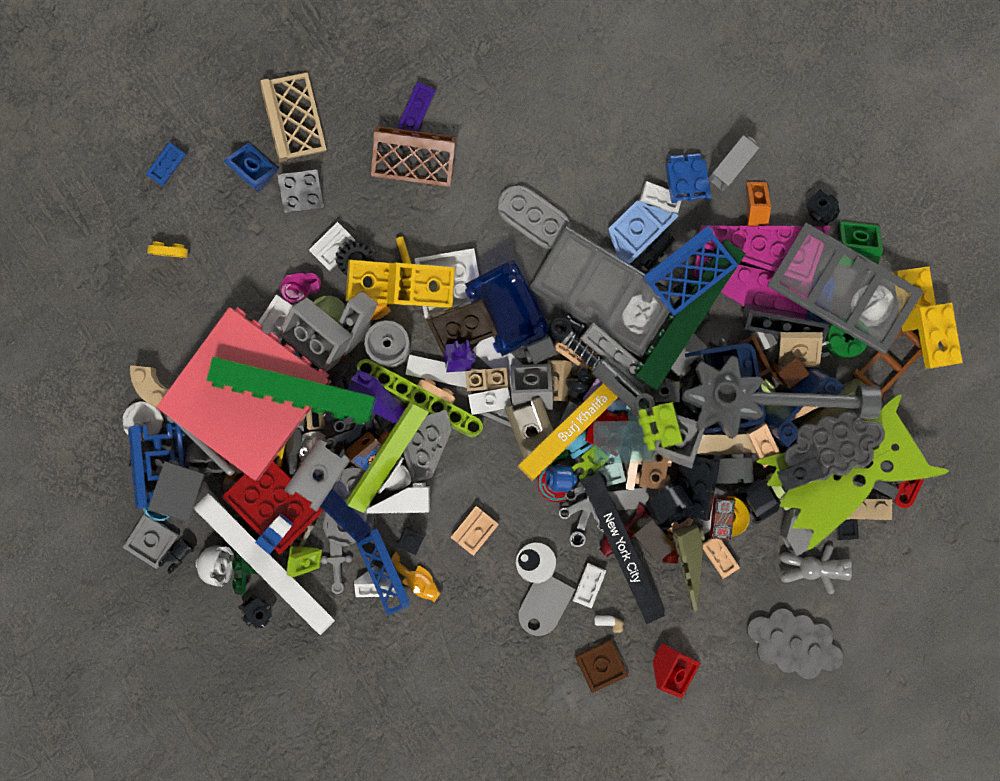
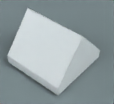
(765, 340)

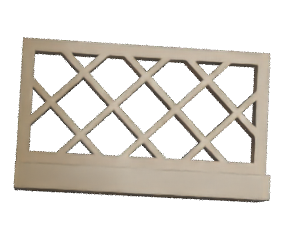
(275, 119)

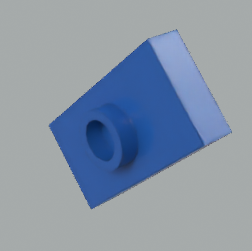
(166, 164)

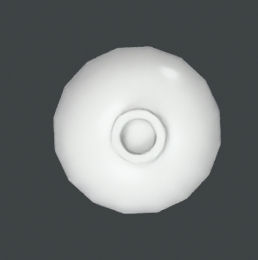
(215, 565)

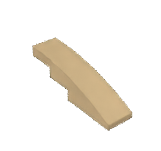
(720, 443)

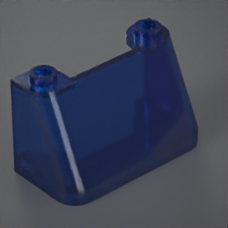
(510, 306)

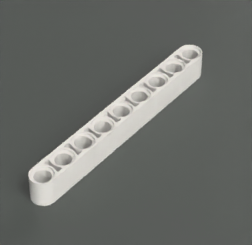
(263, 563)

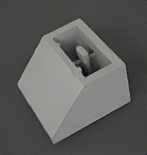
(794, 539)

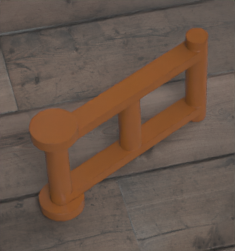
(859, 374)

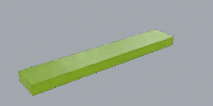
(387, 457)

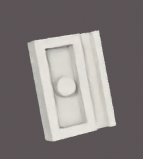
(328, 245)

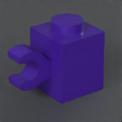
(458, 357)

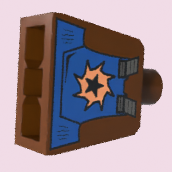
(365, 449)

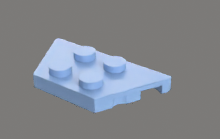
(638, 229)

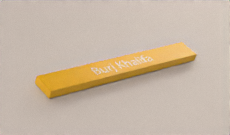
(567, 432)

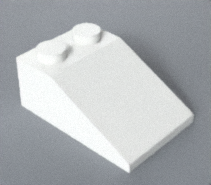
(410, 500)

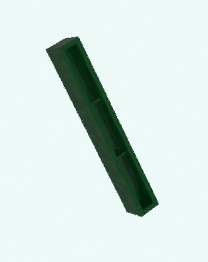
(684, 324)

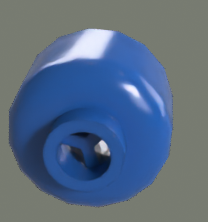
(561, 478)

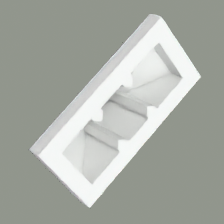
(365, 587)

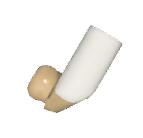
(610, 621)

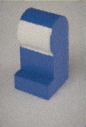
(274, 533)

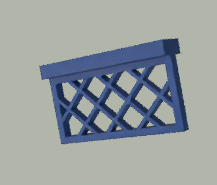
(680, 256)

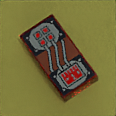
(722, 518)

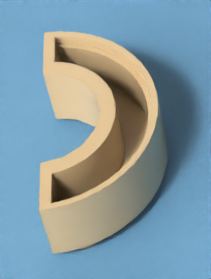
(147, 384)

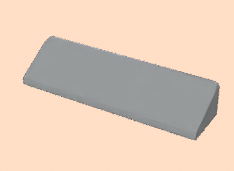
(629, 499)

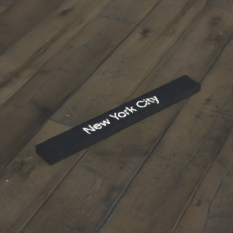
(622, 547)

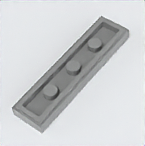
(613, 352)

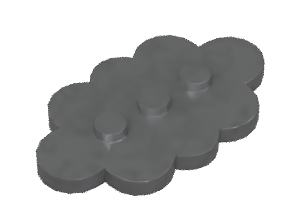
(836, 443)
(794, 643)

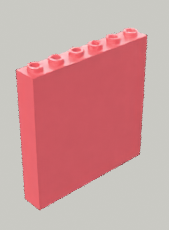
(235, 424)

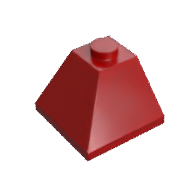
(673, 670)

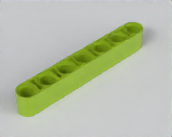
(430, 399)

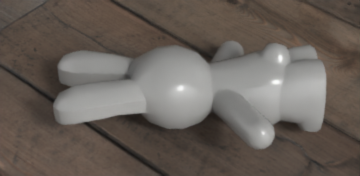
(813, 568)

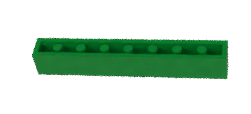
(291, 389)

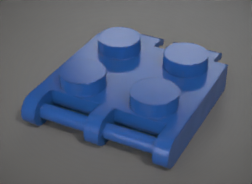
(687, 177)

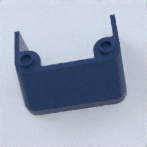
(748, 367)

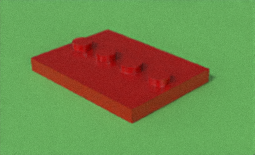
(266, 499)

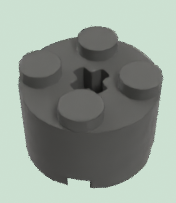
(735, 468)

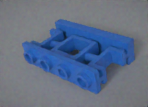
(141, 466)

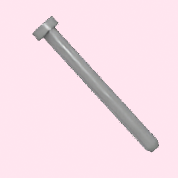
(209, 451)

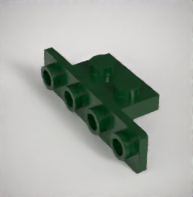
(239, 565)

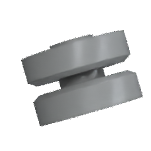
(387, 332)

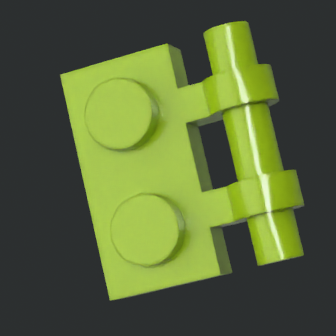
(666, 425)

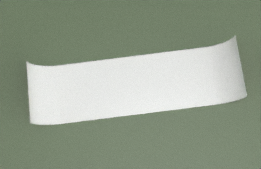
(487, 353)

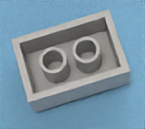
(315, 334)

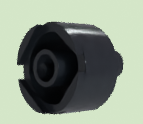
(758, 499)
(670, 506)

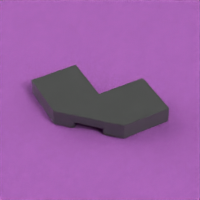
(294, 445)

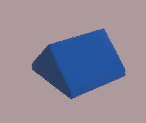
(251, 166)

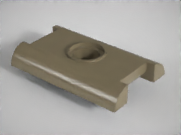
(527, 416)

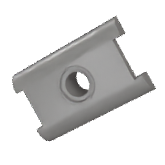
(330, 467)

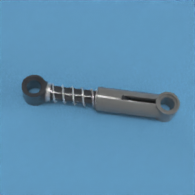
(602, 369)

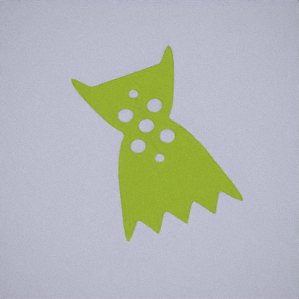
(831, 502)

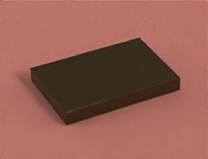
(462, 323)

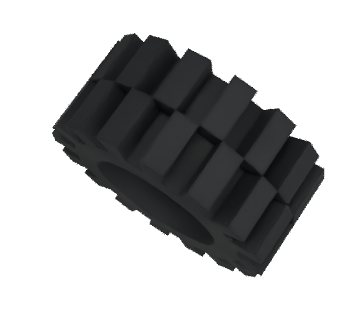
(347, 249)

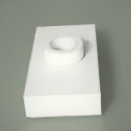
(658, 197)
(489, 401)
(589, 585)

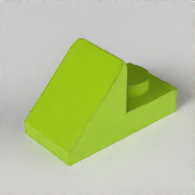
(303, 560)

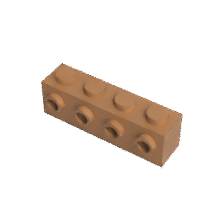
(654, 474)

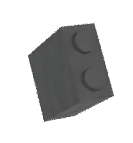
(176, 491)

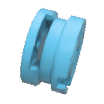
(579, 442)

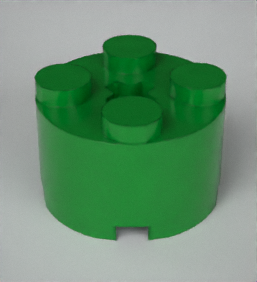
(839, 347)

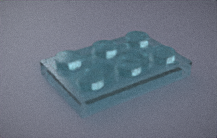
(621, 443)

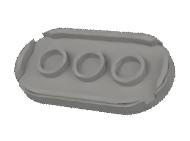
(532, 216)
(343, 488)

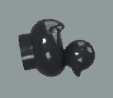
(577, 383)

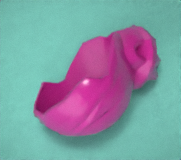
(299, 286)

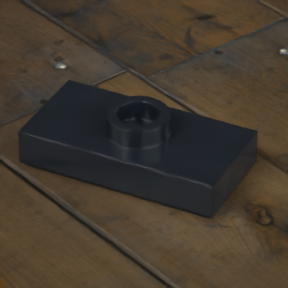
(800, 474)

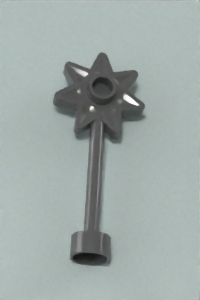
(728, 397)

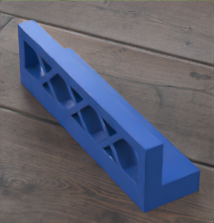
(391, 572)

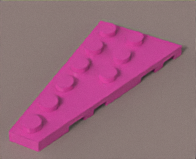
(762, 244)
(751, 287)

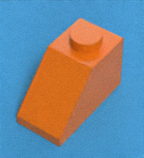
(757, 204)

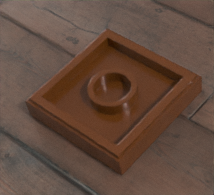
(601, 665)

